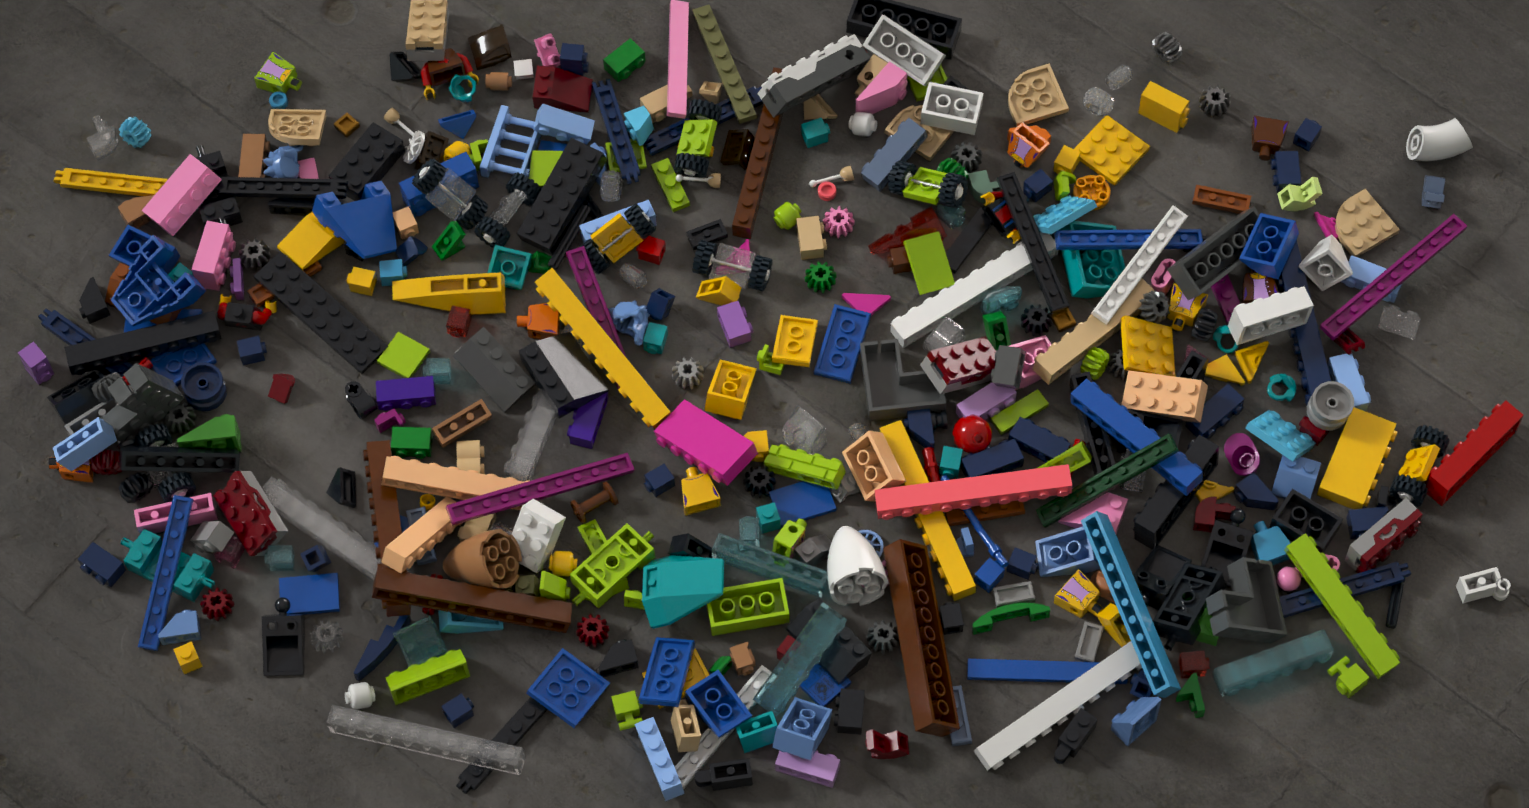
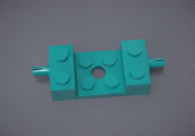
(192, 572)

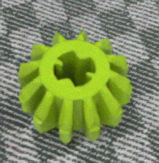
(1095, 362)

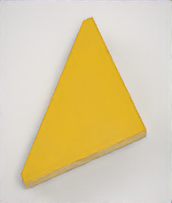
(1250, 359)
(1224, 370)
(1213, 489)

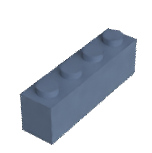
(897, 148)

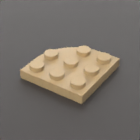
(1036, 96)
(297, 126)
(936, 136)
(1363, 224)

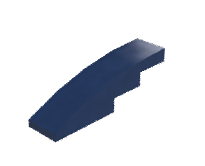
(378, 650)

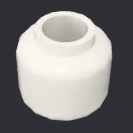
(862, 124)
(360, 695)

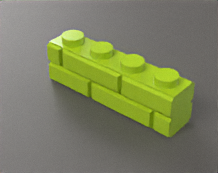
(804, 466)

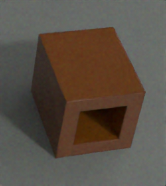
(899, 260)

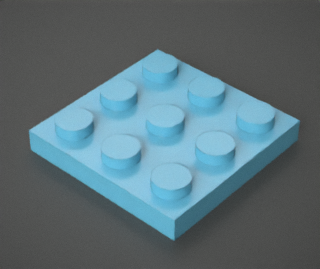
(1063, 213)
(1281, 435)

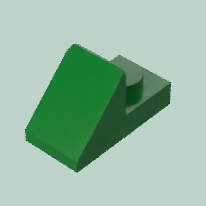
(449, 241)
(1192, 692)

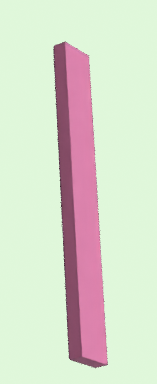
(677, 59)

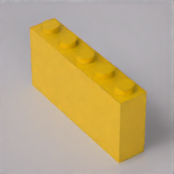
(1357, 459)

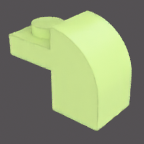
(1300, 197)

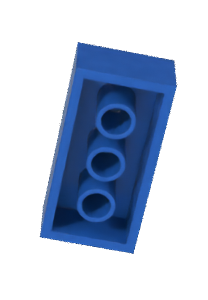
(416, 199)

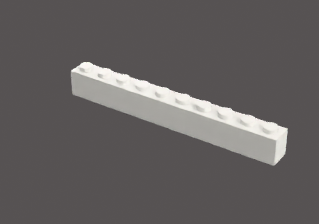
(965, 293)
(1057, 707)

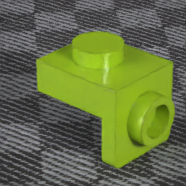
(476, 149)
(765, 361)

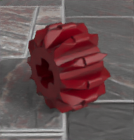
(106, 462)
(223, 604)
(596, 625)

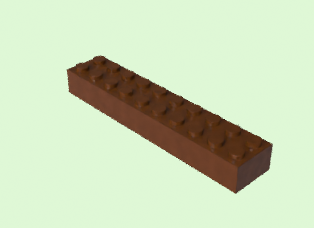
(921, 638)

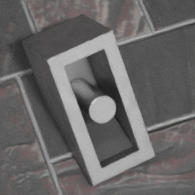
(813, 550)

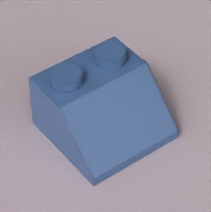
(1296, 475)

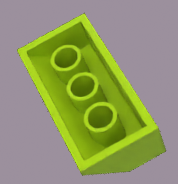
(428, 676)

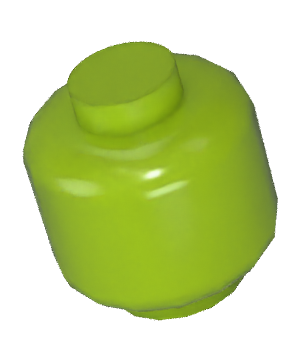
(786, 215)

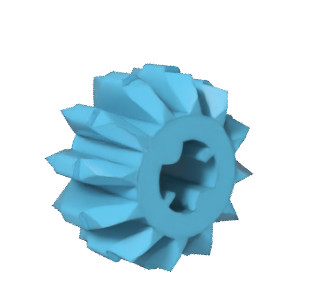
(135, 132)

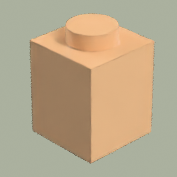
(405, 223)

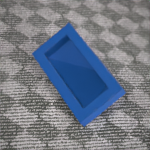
(458, 123)

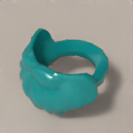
(458, 91)
(1218, 335)
(1286, 380)

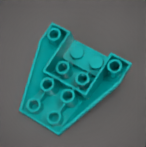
(679, 586)

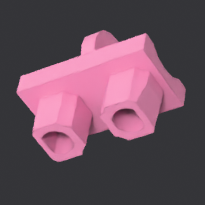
(547, 50)

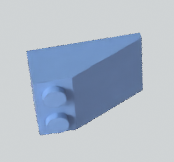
(1066, 554)
(1136, 719)

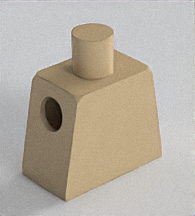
(869, 72)

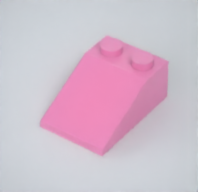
(884, 90)
(1033, 348)
(1109, 504)

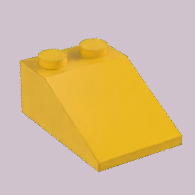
(309, 242)
(730, 389)

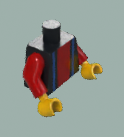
(999, 214)
(244, 315)

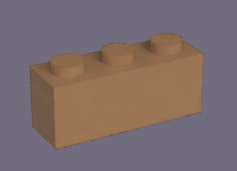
(253, 152)
(461, 423)

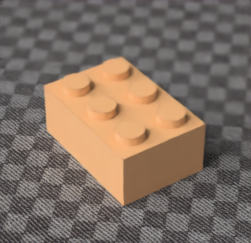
(873, 464)

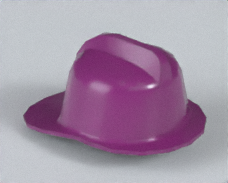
(1242, 454)

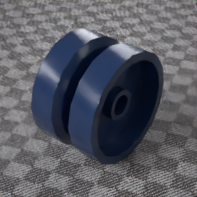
(203, 386)

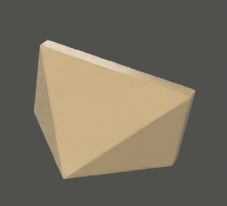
(711, 91)
(817, 108)

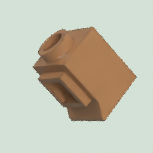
(742, 659)

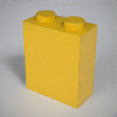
(1164, 107)

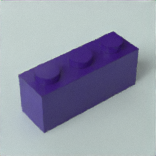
(405, 393)
(587, 422)

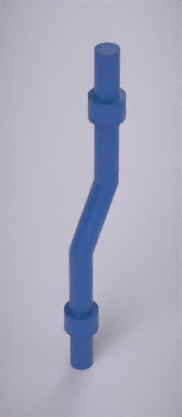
(994, 549)

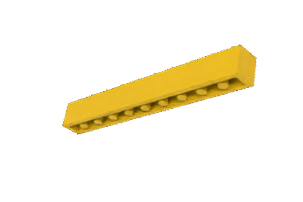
(603, 348)
(934, 525)

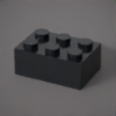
(1302, 516)

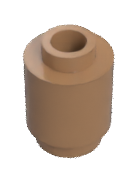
(498, 81)

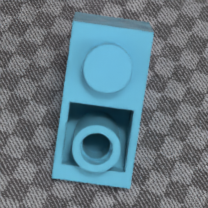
(639, 124)

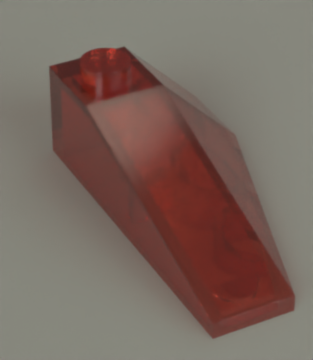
(921, 224)

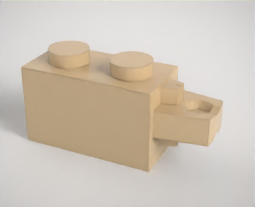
(657, 102)
(685, 727)

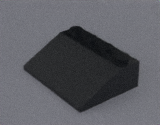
(562, 373)

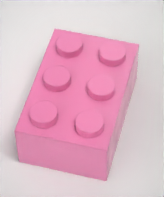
(213, 255)

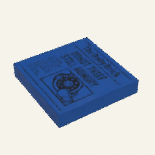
(822, 687)

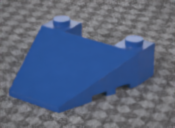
(363, 224)
(150, 290)

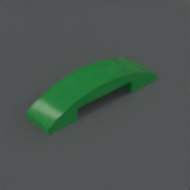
(1033, 610)

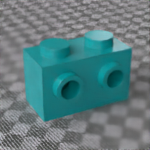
(757, 731)

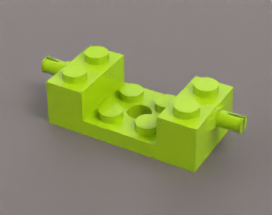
(597, 579)

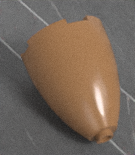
(485, 560)

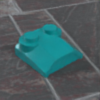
(511, 264)

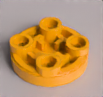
(1093, 188)

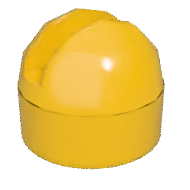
(424, 500)

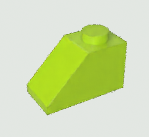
(554, 587)

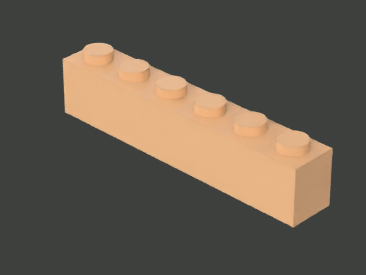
(419, 537)

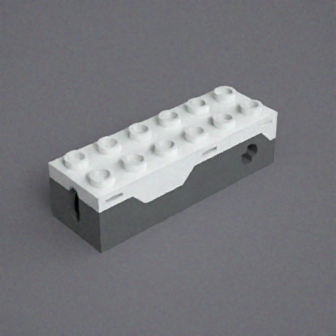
(813, 75)

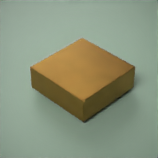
(346, 125)
(1063, 320)

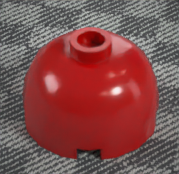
(972, 434)

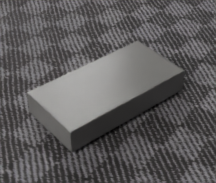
(1013, 593)
(1089, 642)

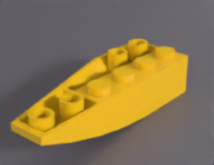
(478, 292)

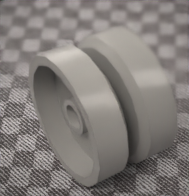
(1330, 405)

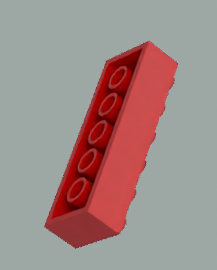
(1473, 452)

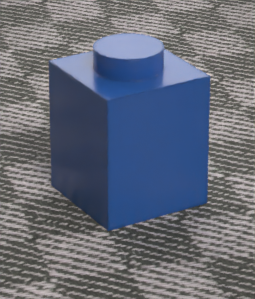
(989, 575)

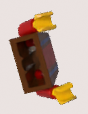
(442, 72)

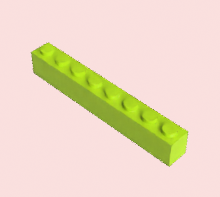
(1342, 606)

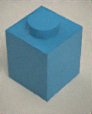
(392, 271)

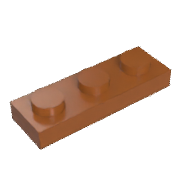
(1221, 199)

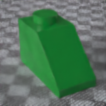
(997, 329)

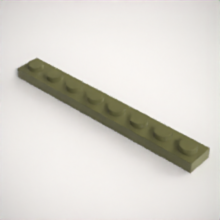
(724, 64)

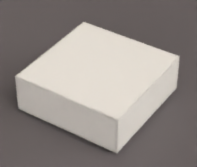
(523, 69)

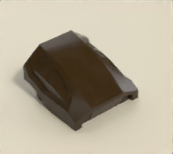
(490, 47)

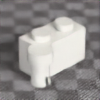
(1483, 585)

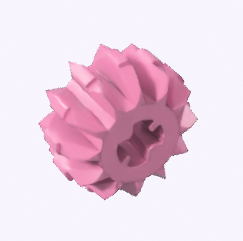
(833, 217)

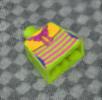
(789, 538)

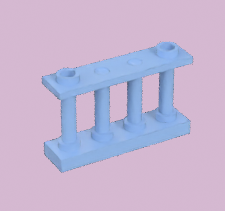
(494, 148)

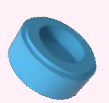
(278, 100)

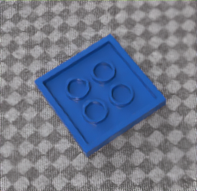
(568, 688)

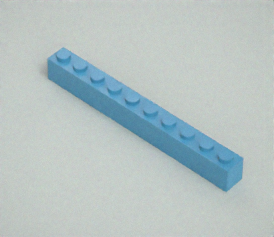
(1130, 605)

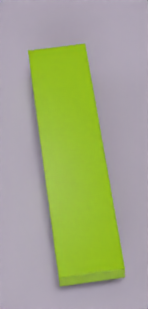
(1075, 456)
(594, 539)

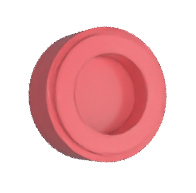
(827, 191)

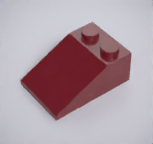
(561, 89)

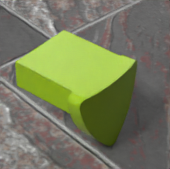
(1061, 184)

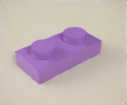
(236, 272)

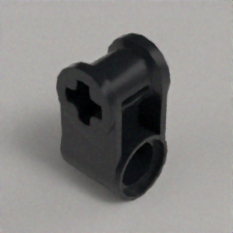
(359, 399)

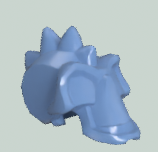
(283, 162)
(630, 319)

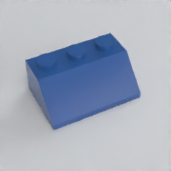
(130, 243)
(1269, 245)

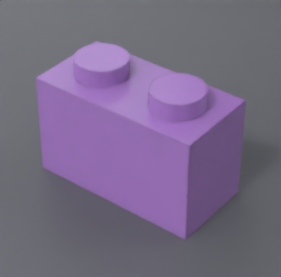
(734, 323)
(36, 363)

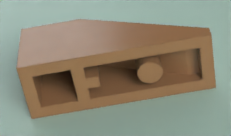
(131, 211)

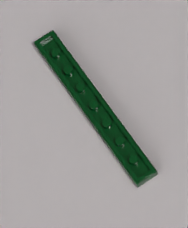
(1107, 480)

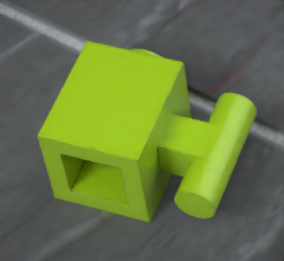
(1350, 679)
(626, 707)

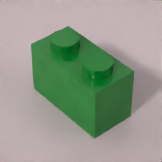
(624, 60)
(411, 442)

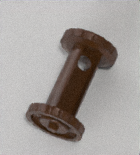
(594, 502)

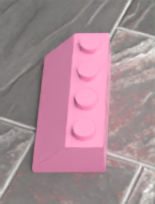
(181, 195)

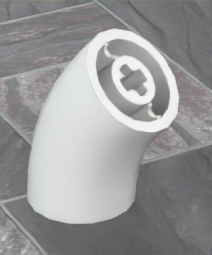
(1437, 141)

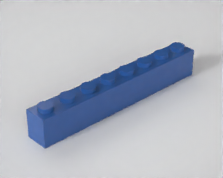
(1133, 434)

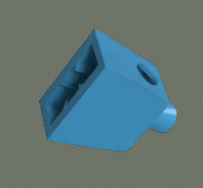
(1269, 544)

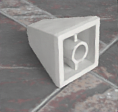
(1326, 263)

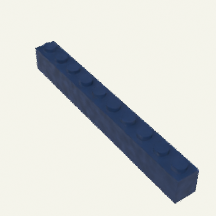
(1306, 337)

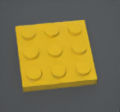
(1111, 150)
(1147, 347)

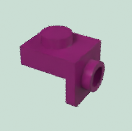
(387, 420)

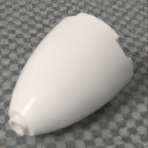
(852, 564)

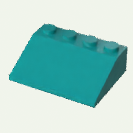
(1091, 271)

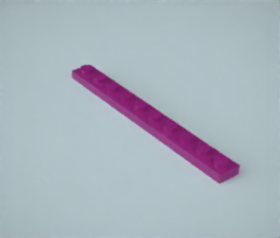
(1393, 277)
(539, 488)

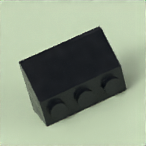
(76, 397)

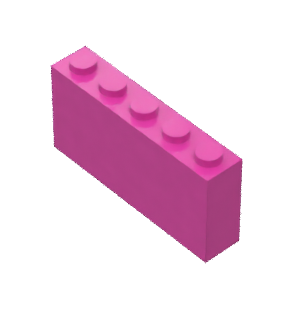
(705, 442)

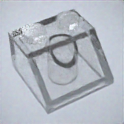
(804, 432)

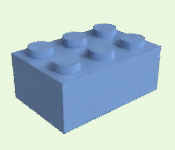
(802, 728)

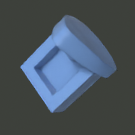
(965, 543)

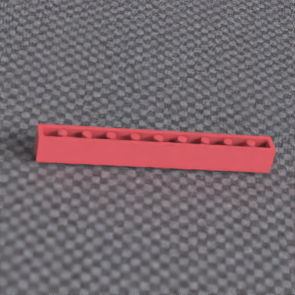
(973, 491)

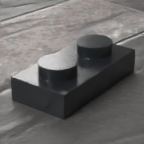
(709, 232)

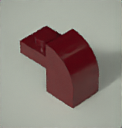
(1208, 511)
(887, 745)

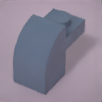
(1433, 191)

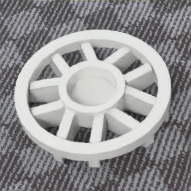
(414, 147)

